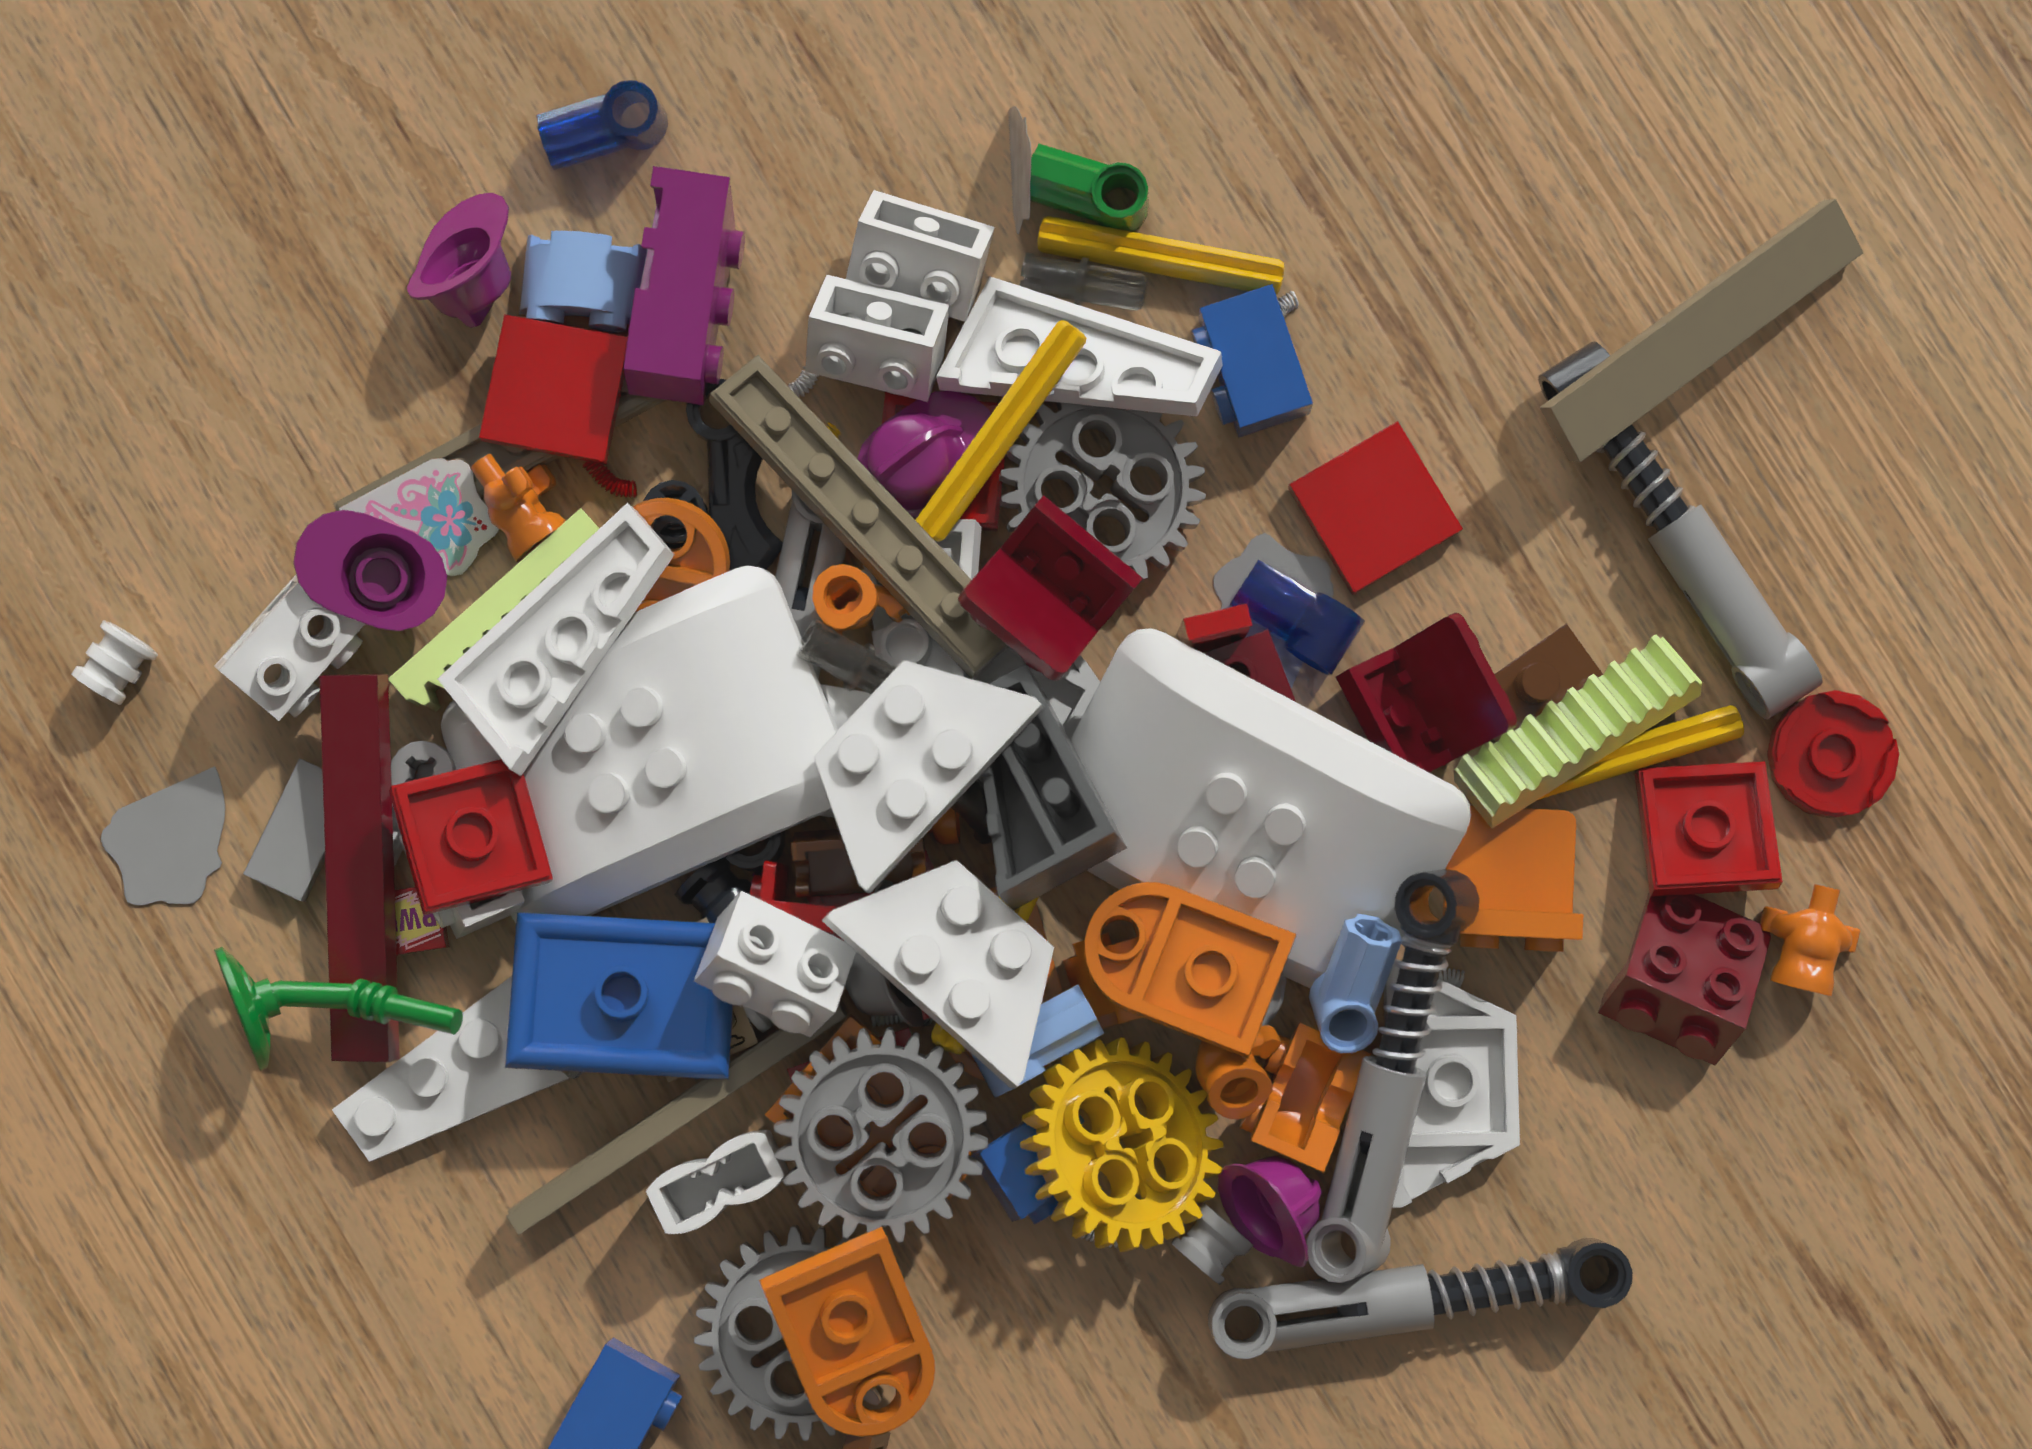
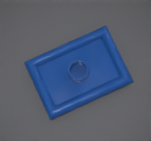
(614, 998)

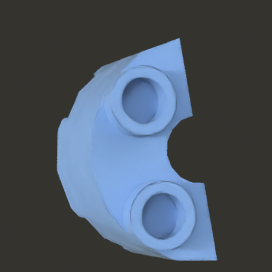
(581, 277)

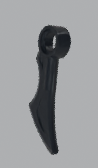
(732, 492)

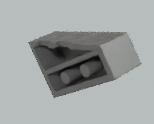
(1043, 806)

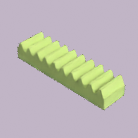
(419, 676)
(1577, 731)

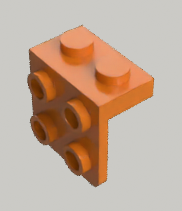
(1521, 879)

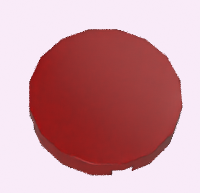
(1833, 754)

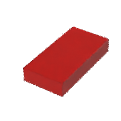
(1215, 628)

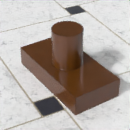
(1546, 673)

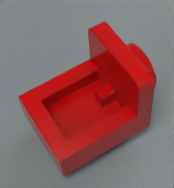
(772, 888)

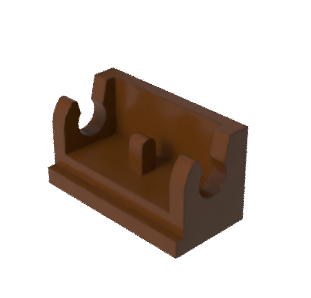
(826, 868)

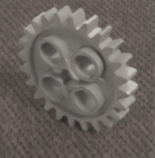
(1135, 441)
(921, 1178)
(734, 1351)

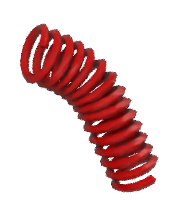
(621, 487)

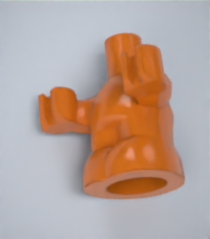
(515, 503)
(849, 598)
(1810, 942)
(1233, 1082)

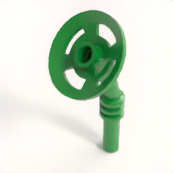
(372, 1001)

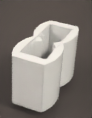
(704, 1187)

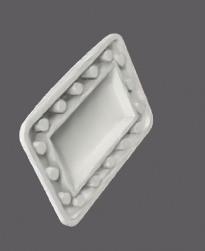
(674, 746)
(1256, 798)

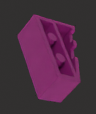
(683, 287)

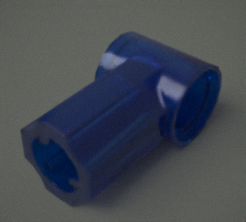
(595, 126)
(1311, 625)

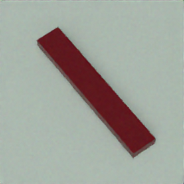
(359, 855)

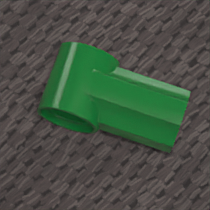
(1080, 185)

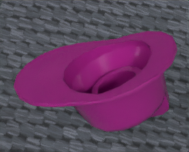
(464, 260)
(922, 445)
(370, 570)
(1271, 1206)

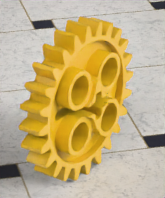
(1073, 1157)

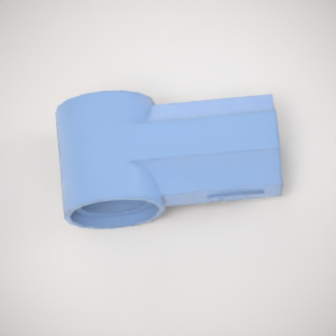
(1354, 983)
(1061, 1027)

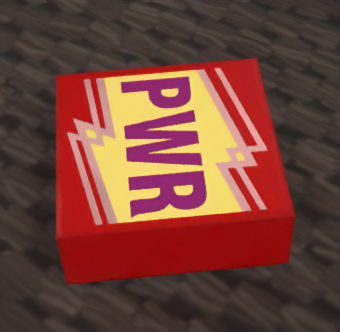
(414, 930)

